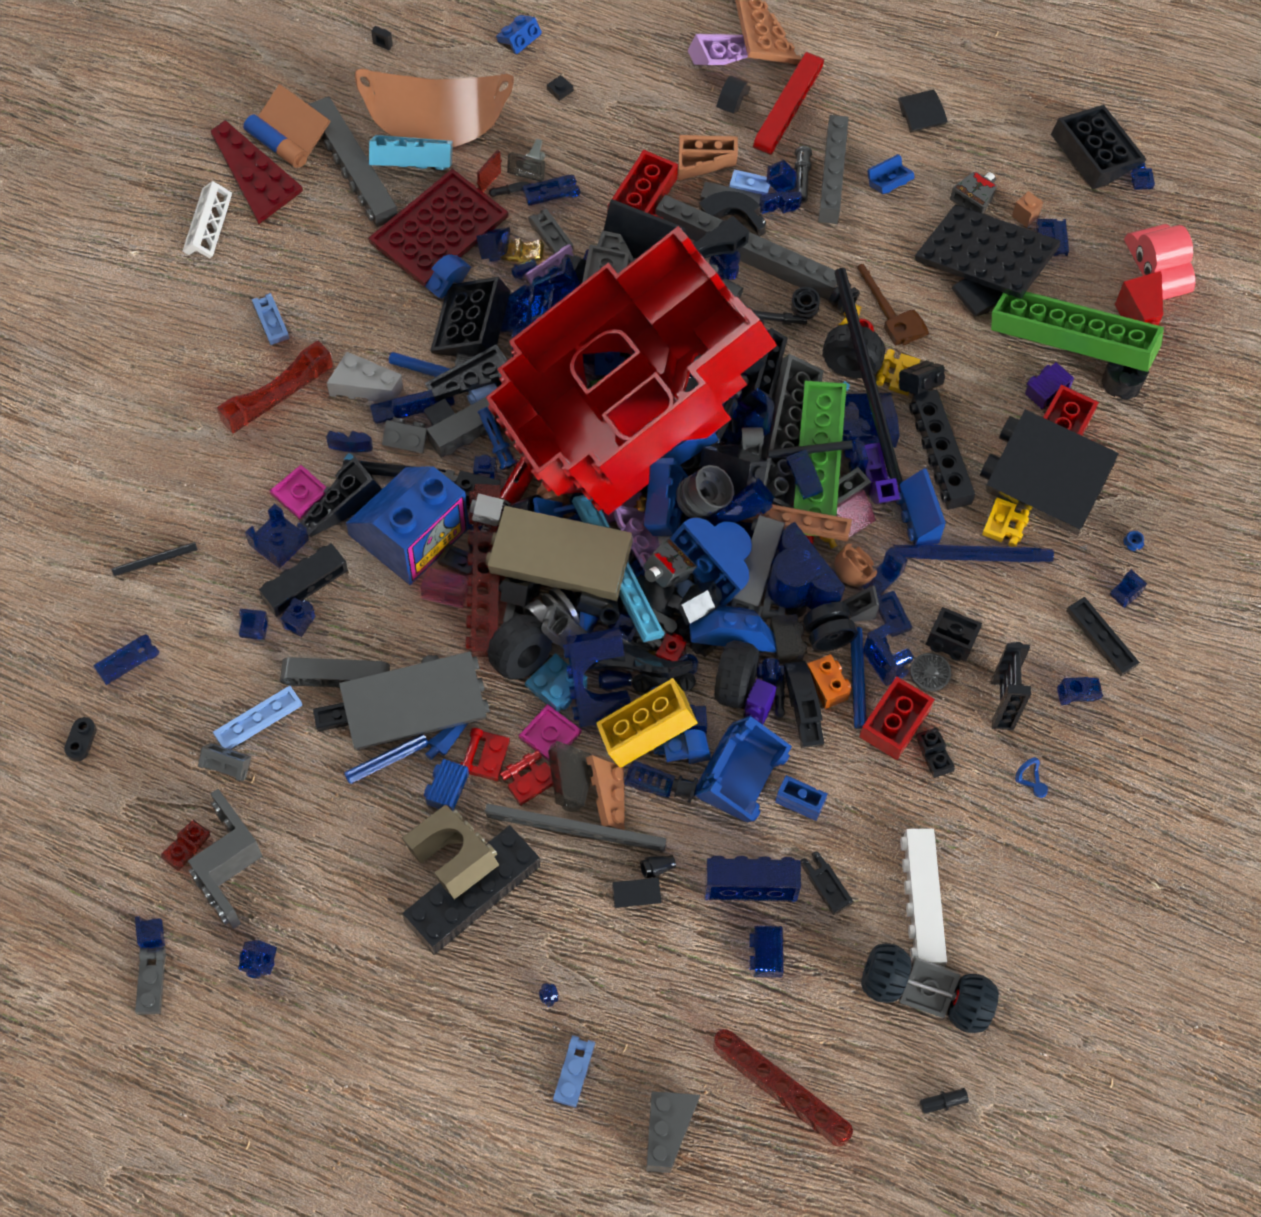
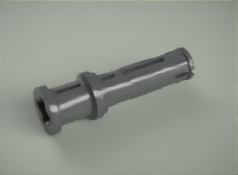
(803, 166)

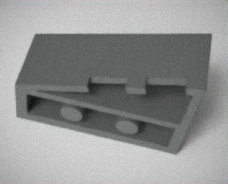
(667, 1128)

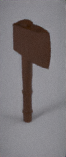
(902, 327)

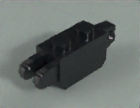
(661, 599)

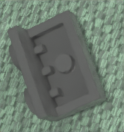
(405, 436)

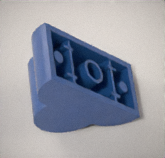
(717, 553)

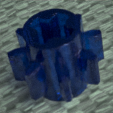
(770, 671)

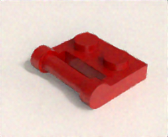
(492, 754)

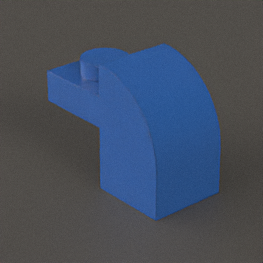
(446, 271)
(690, 745)

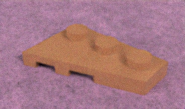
(610, 789)

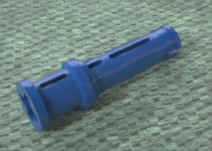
(485, 415)

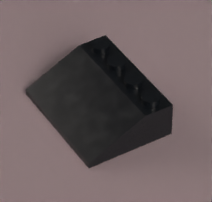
(1097, 145)
(636, 227)
(471, 317)

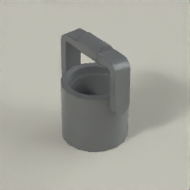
(562, 628)

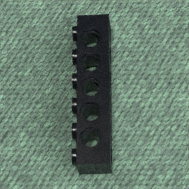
(930, 403)

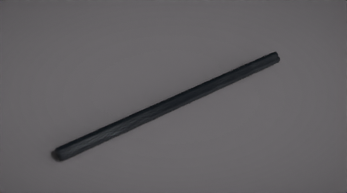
(867, 375)

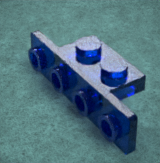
(404, 406)

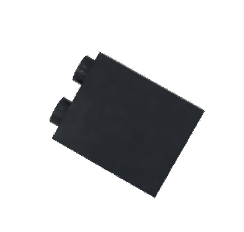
(1048, 470)

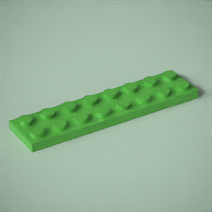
(820, 424)

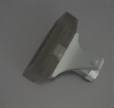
(529, 165)

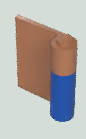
(287, 126)

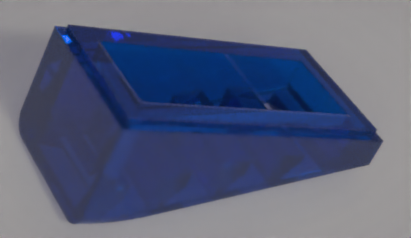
(652, 772)

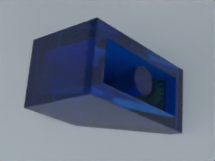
(494, 243)

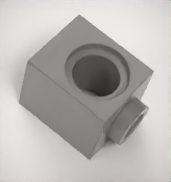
(486, 509)

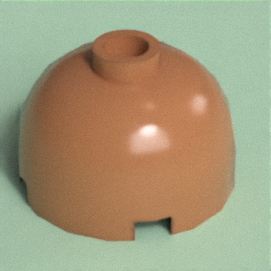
(854, 566)

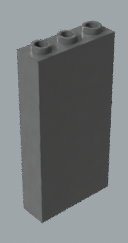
(414, 700)

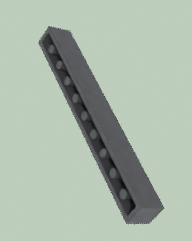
(757, 252)

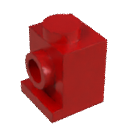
(678, 647)

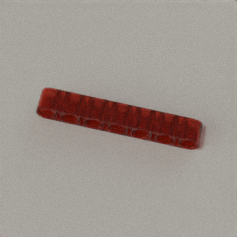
(787, 1098)

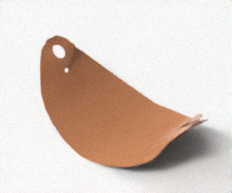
(434, 107)

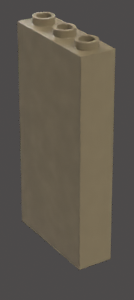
(559, 552)

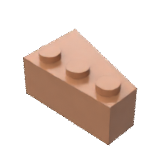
(705, 154)

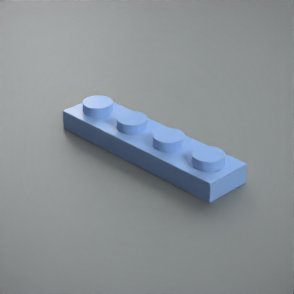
(257, 718)

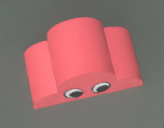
(1166, 251)

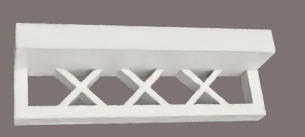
(200, 220)

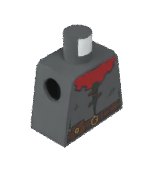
(975, 191)
(668, 565)

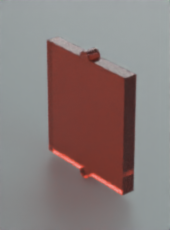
(489, 171)

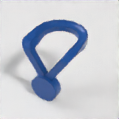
(1039, 789)

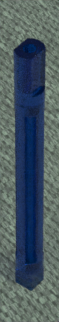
(975, 553)

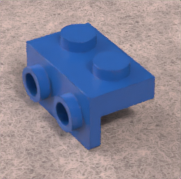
(520, 33)
(889, 175)

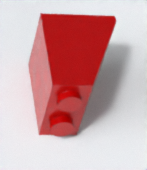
(1142, 298)

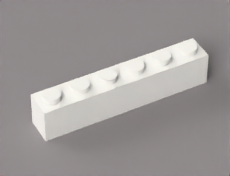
(924, 896)

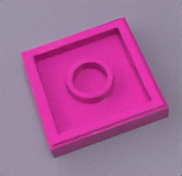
(299, 491)
(547, 729)

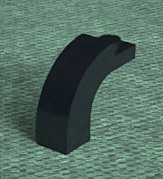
(735, 203)

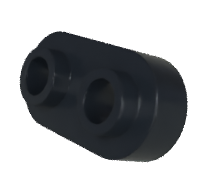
(80, 737)

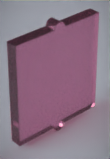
(858, 510)

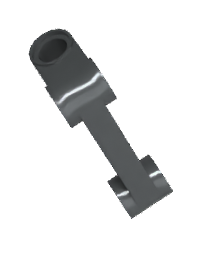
(751, 441)

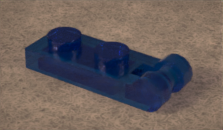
(551, 189)
(126, 659)

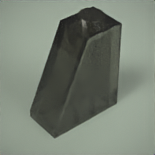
(569, 775)

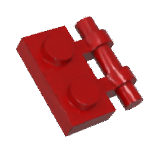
(530, 784)

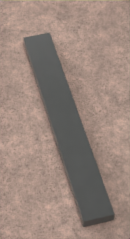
(575, 827)

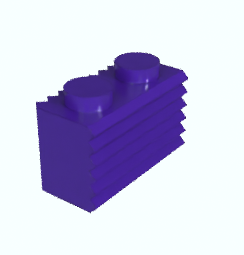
(1045, 386)
(759, 700)

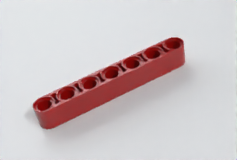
(788, 103)

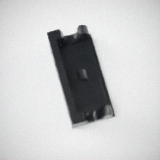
(636, 892)

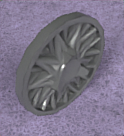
(930, 672)

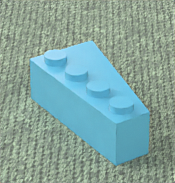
(410, 152)

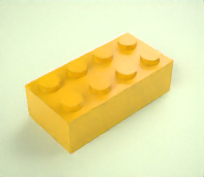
(646, 723)

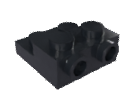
(953, 634)

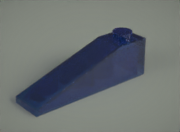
(745, 504)

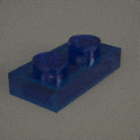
(893, 612)

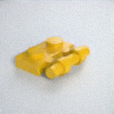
(889, 361)
(999, 520)

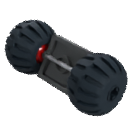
(930, 988)

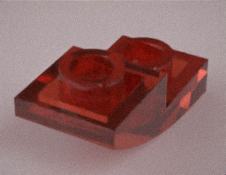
(186, 845)

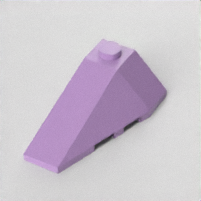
(717, 49)
(632, 521)

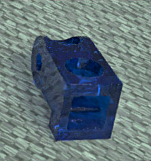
(1079, 690)

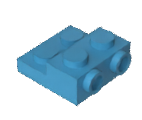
(552, 684)

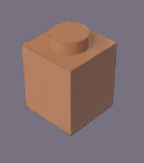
(1027, 209)

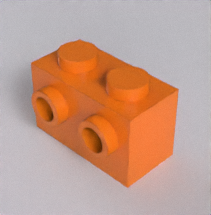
(829, 681)

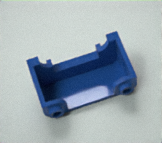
(741, 768)

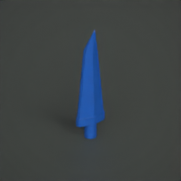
(444, 740)

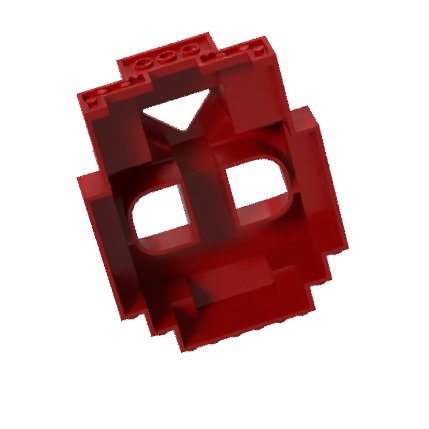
(663, 315)

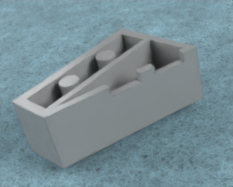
(364, 379)

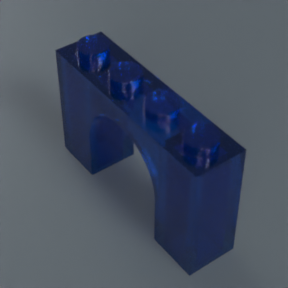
(583, 652)

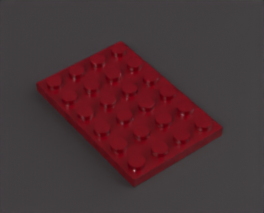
(437, 224)

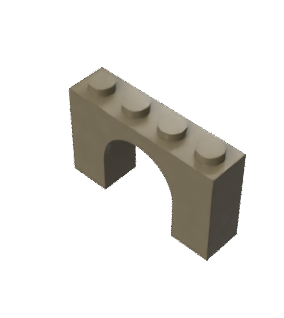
(446, 828)

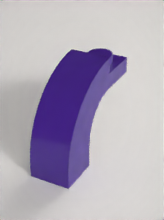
(882, 487)

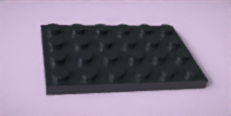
(987, 251)

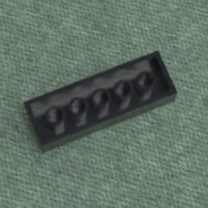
(440, 918)

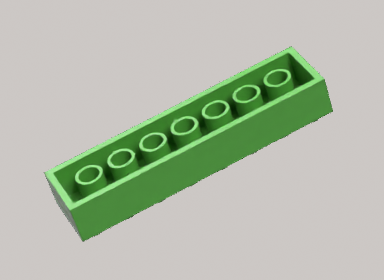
(1078, 329)

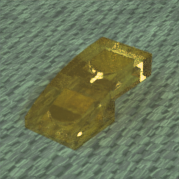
(524, 252)

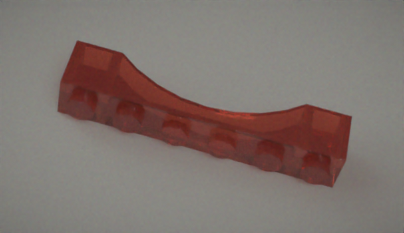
(247, 407)

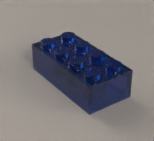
(752, 879)

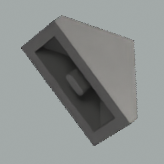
(863, 605)

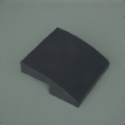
(922, 110)
(976, 297)

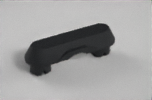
(643, 683)

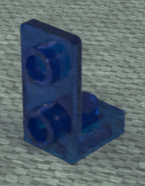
(888, 571)

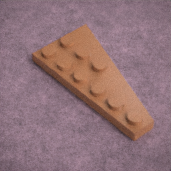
(764, 34)

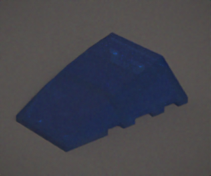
(533, 301)

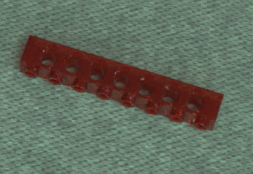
(475, 579)

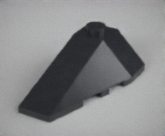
(343, 499)

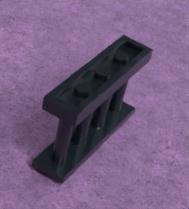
(1012, 691)

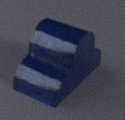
(801, 574)

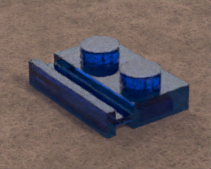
(1056, 230)

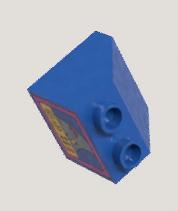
(411, 521)

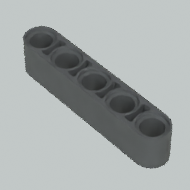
(327, 672)

